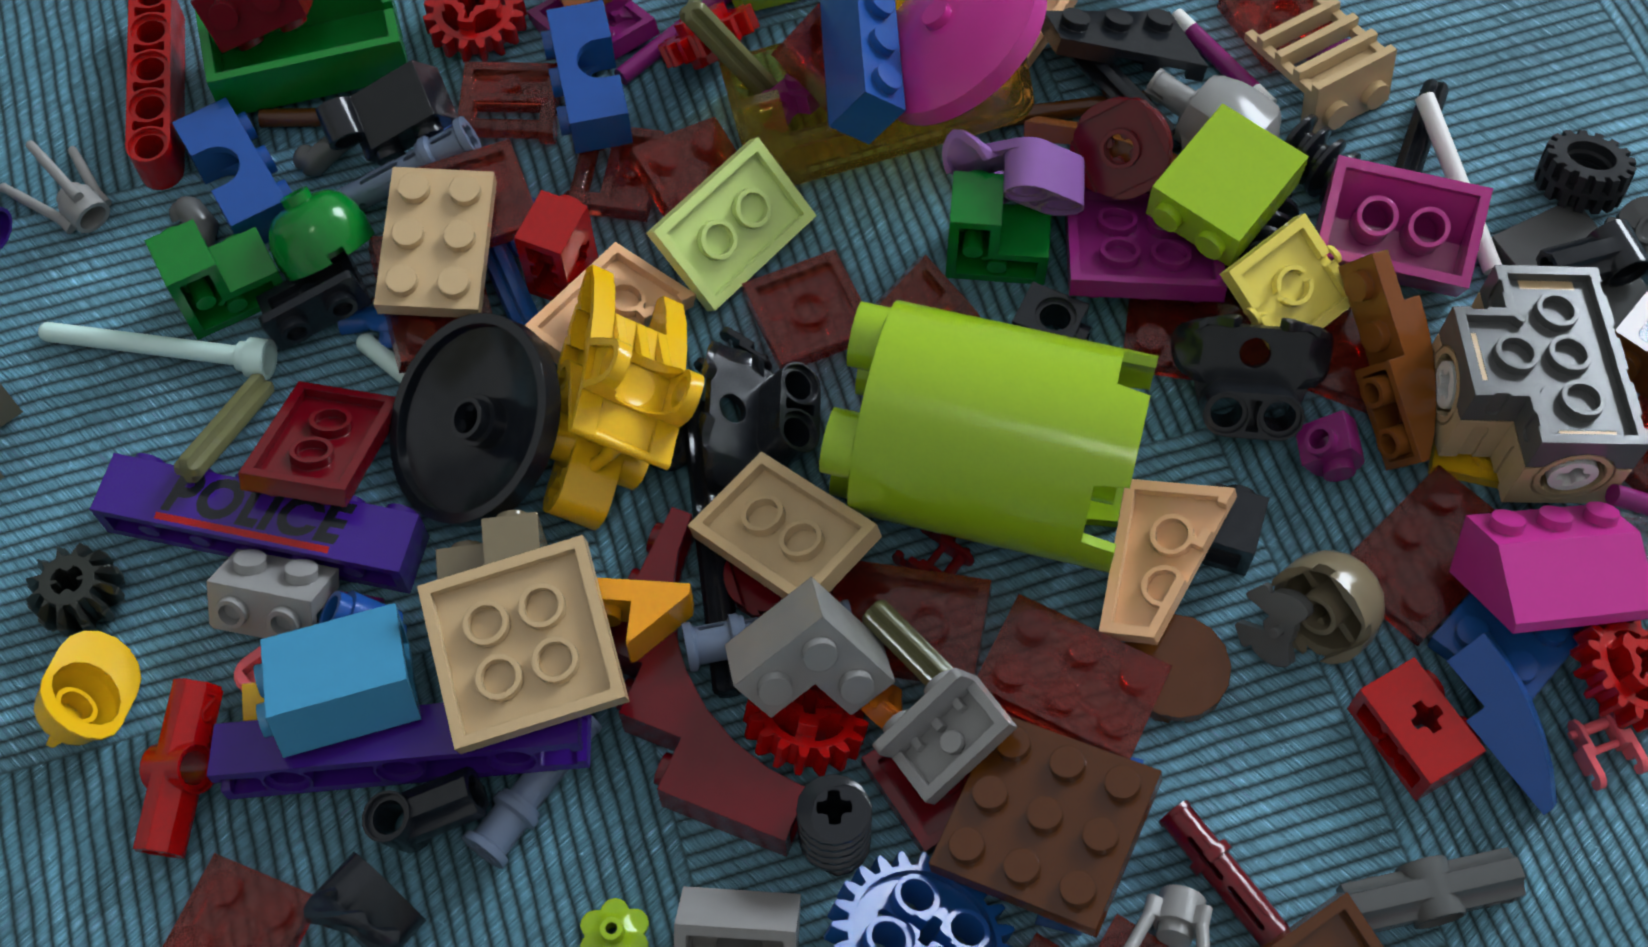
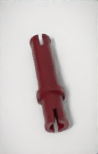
(1223, 873)

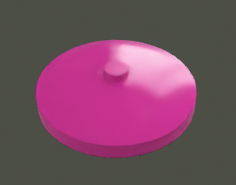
(961, 52)

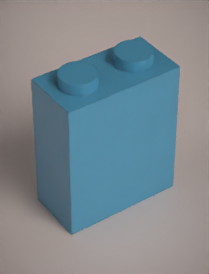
(336, 681)

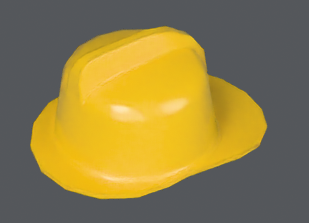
(87, 689)

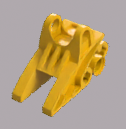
(619, 400)

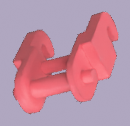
(1619, 738)

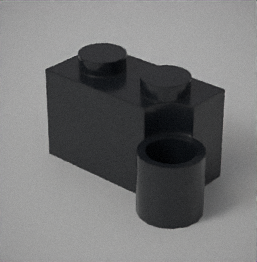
(389, 113)

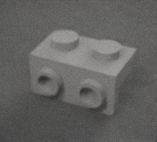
(268, 593)
(945, 733)

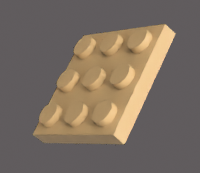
(522, 644)

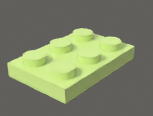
(731, 224)

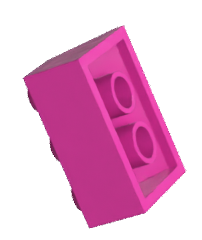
(1421, 219)
(1554, 566)

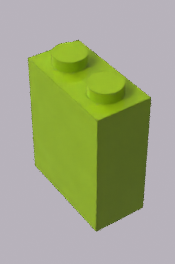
(1225, 185)

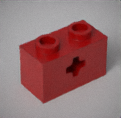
(555, 243)
(1422, 756)

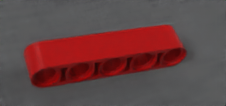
(155, 91)

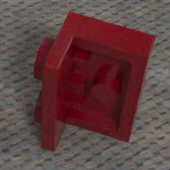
(247, 21)

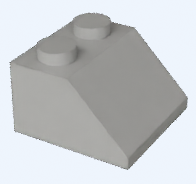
(736, 918)

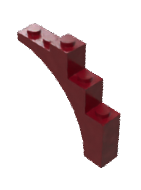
(709, 771)

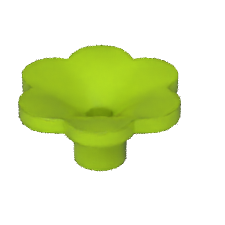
(614, 913)

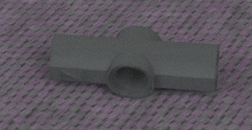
(1437, 889)

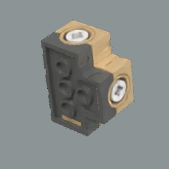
(1539, 386)

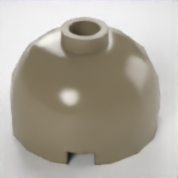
(1345, 603)

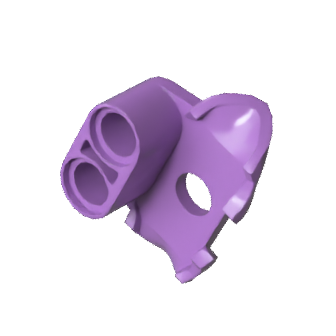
(1034, 170)

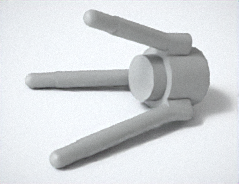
(79, 205)
(1178, 917)

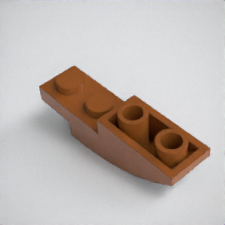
(1399, 349)

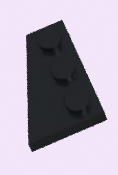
(1141, 36)

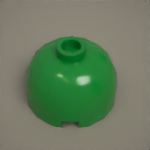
(315, 230)

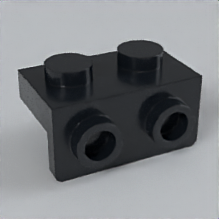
(312, 303)

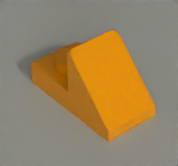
(650, 609)

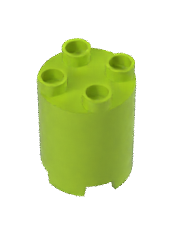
(988, 430)

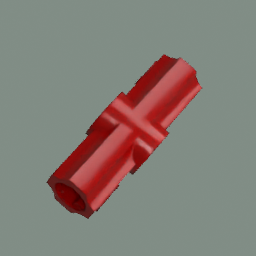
(177, 769)

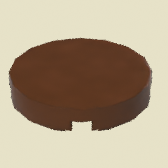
(1197, 673)

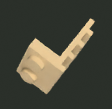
(1339, 81)

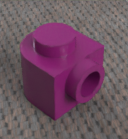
(1331, 447)

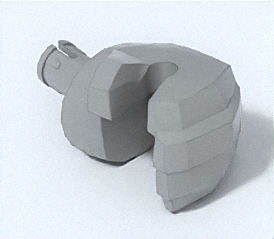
(1198, 105)

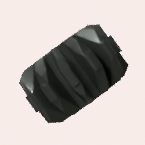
(75, 590)

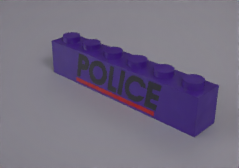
(364, 540)

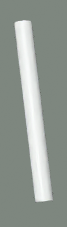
(1453, 167)

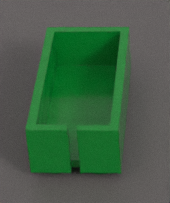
(333, 52)

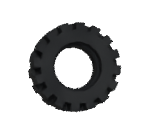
(1584, 171)

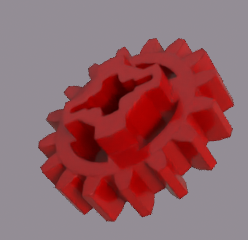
(474, 25)
(688, 48)
(1615, 670)
(807, 732)

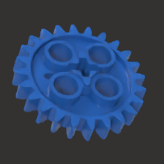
(942, 907)

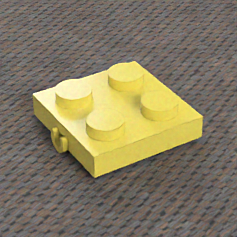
(1289, 278)

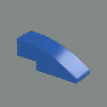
(1509, 718)

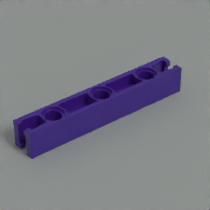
(403, 754)

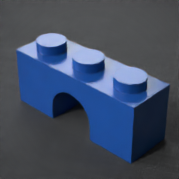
(593, 106)
(222, 147)

